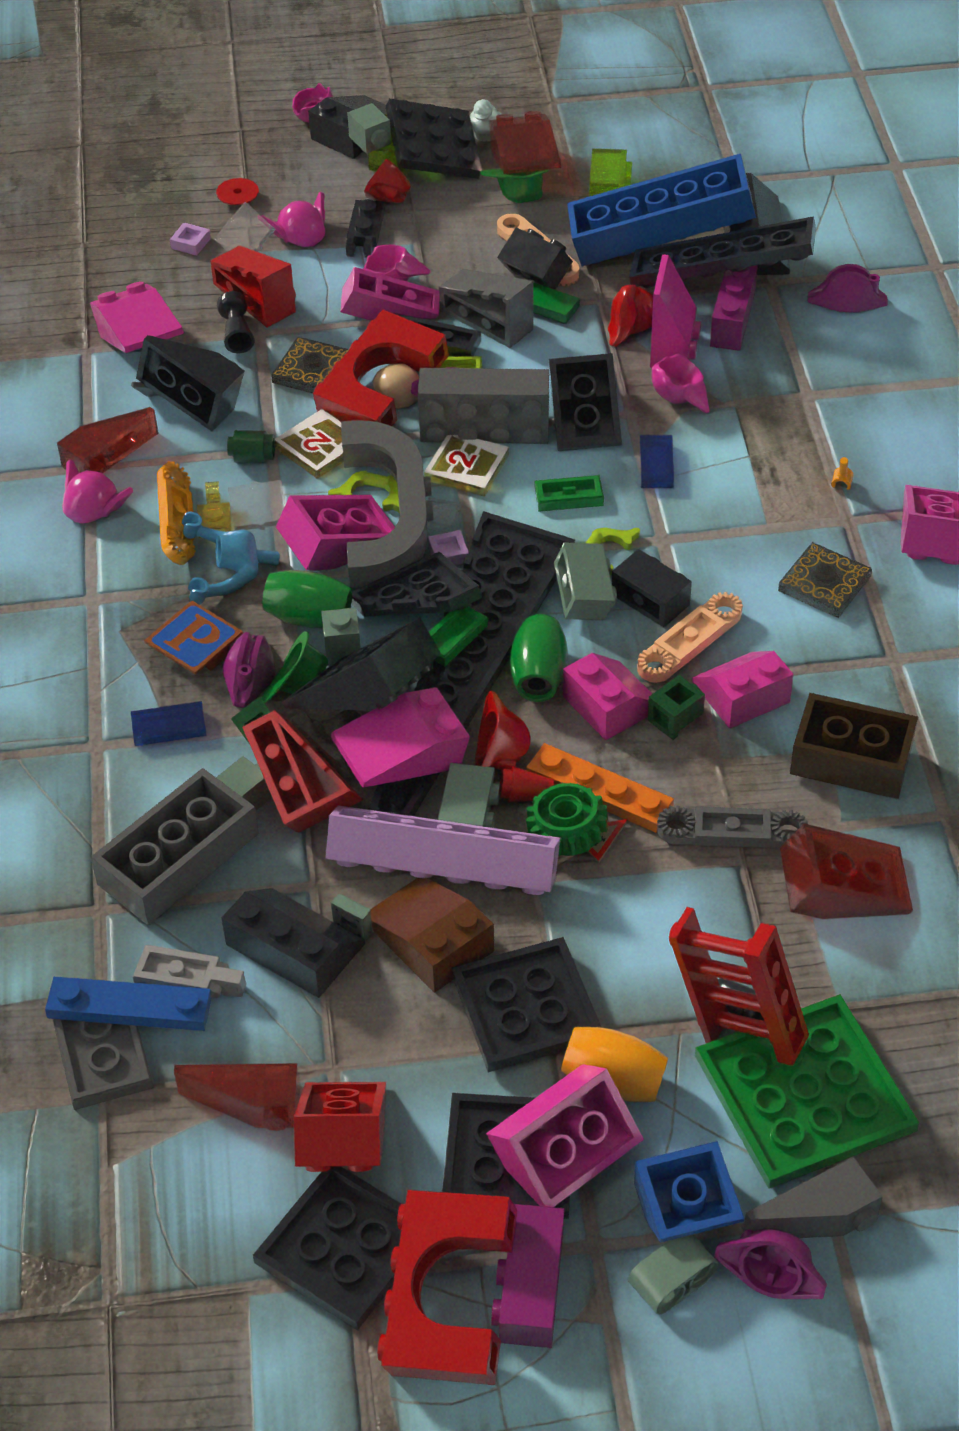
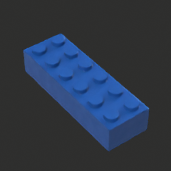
(661, 210)

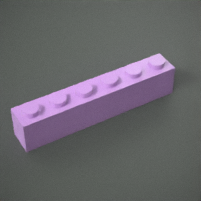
(442, 849)

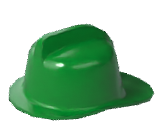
(519, 186)
(298, 669)

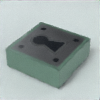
(352, 916)

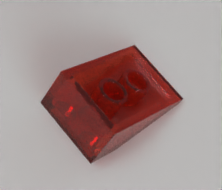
(523, 143)
(843, 875)

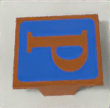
(194, 638)

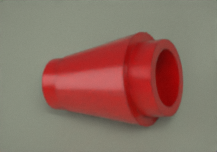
(522, 785)

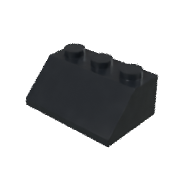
(289, 939)

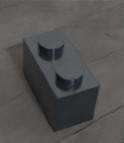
(535, 258)
(651, 587)

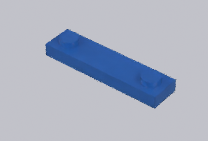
(128, 1003)

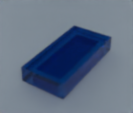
(656, 461)
(168, 723)

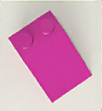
(132, 315)
(673, 316)
(323, 524)
(930, 524)
(403, 739)

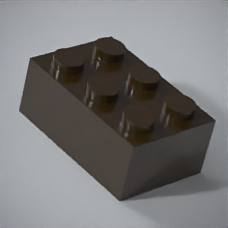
(853, 745)

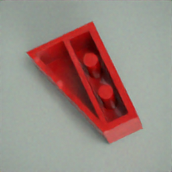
(261, 279)
(297, 775)

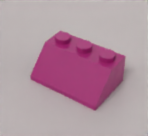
(566, 1135)

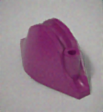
(849, 290)
(248, 668)
(773, 1264)

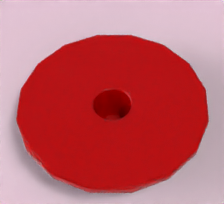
(237, 191)

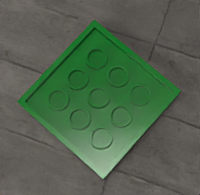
(809, 1113)

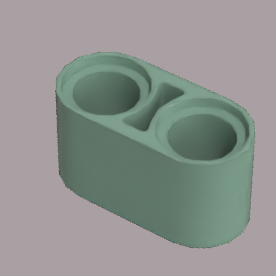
(673, 1272)

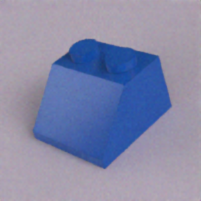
(686, 1192)

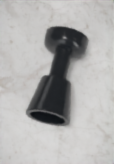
(238, 335)

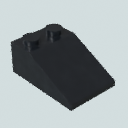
(330, 122)
(191, 379)
(585, 402)

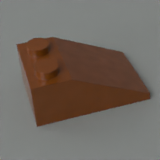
(432, 930)

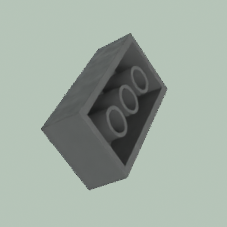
(484, 404)
(175, 846)

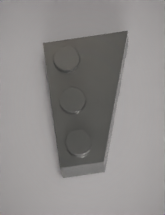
(490, 303)

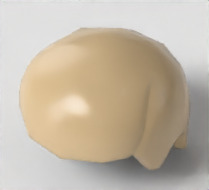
(396, 382)

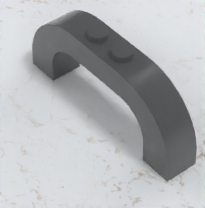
(393, 451)

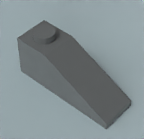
(823, 1205)

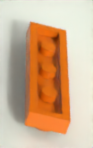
(620, 795)

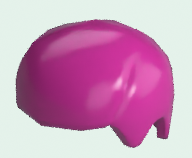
(307, 99)

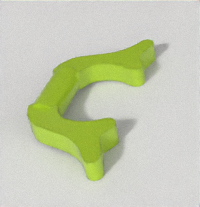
(371, 479)
(622, 537)

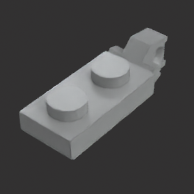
(188, 969)

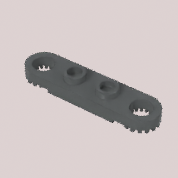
(727, 826)

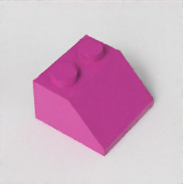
(746, 686)
(605, 694)

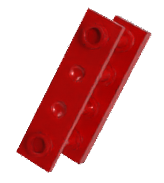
(765, 971)

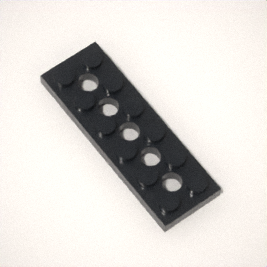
(727, 251)

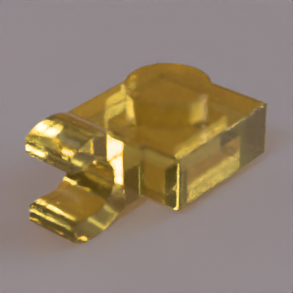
(214, 513)

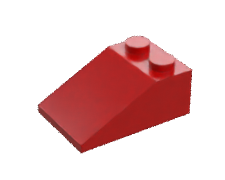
(340, 1125)

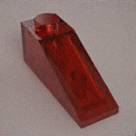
(107, 441)
(248, 1092)

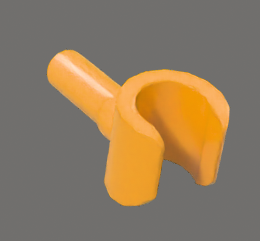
(843, 474)

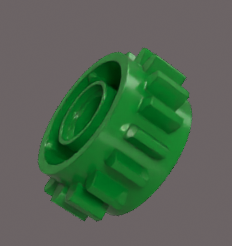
(570, 814)

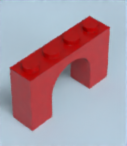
(385, 341)
(431, 1228)

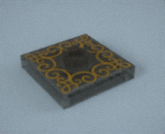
(306, 364)
(825, 579)

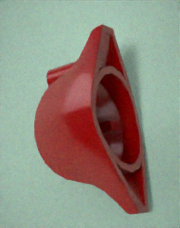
(388, 184)
(501, 736)

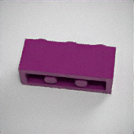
(733, 308)
(530, 1278)

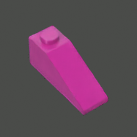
(369, 293)

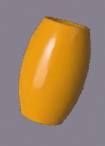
(630, 1061)

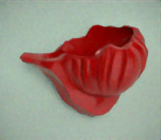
(630, 313)

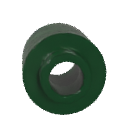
(251, 446)

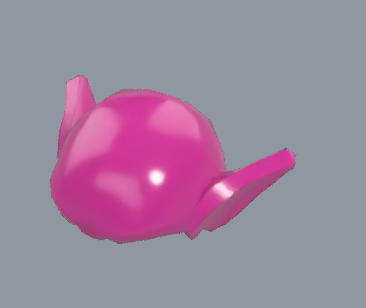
(301, 222)
(395, 262)
(680, 382)
(90, 495)

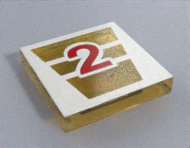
(314, 443)
(467, 464)

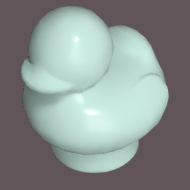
(480, 117)

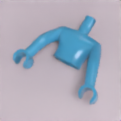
(233, 551)

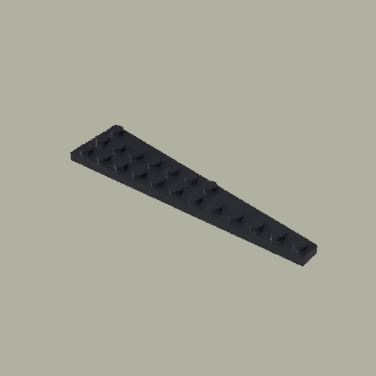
(514, 576)

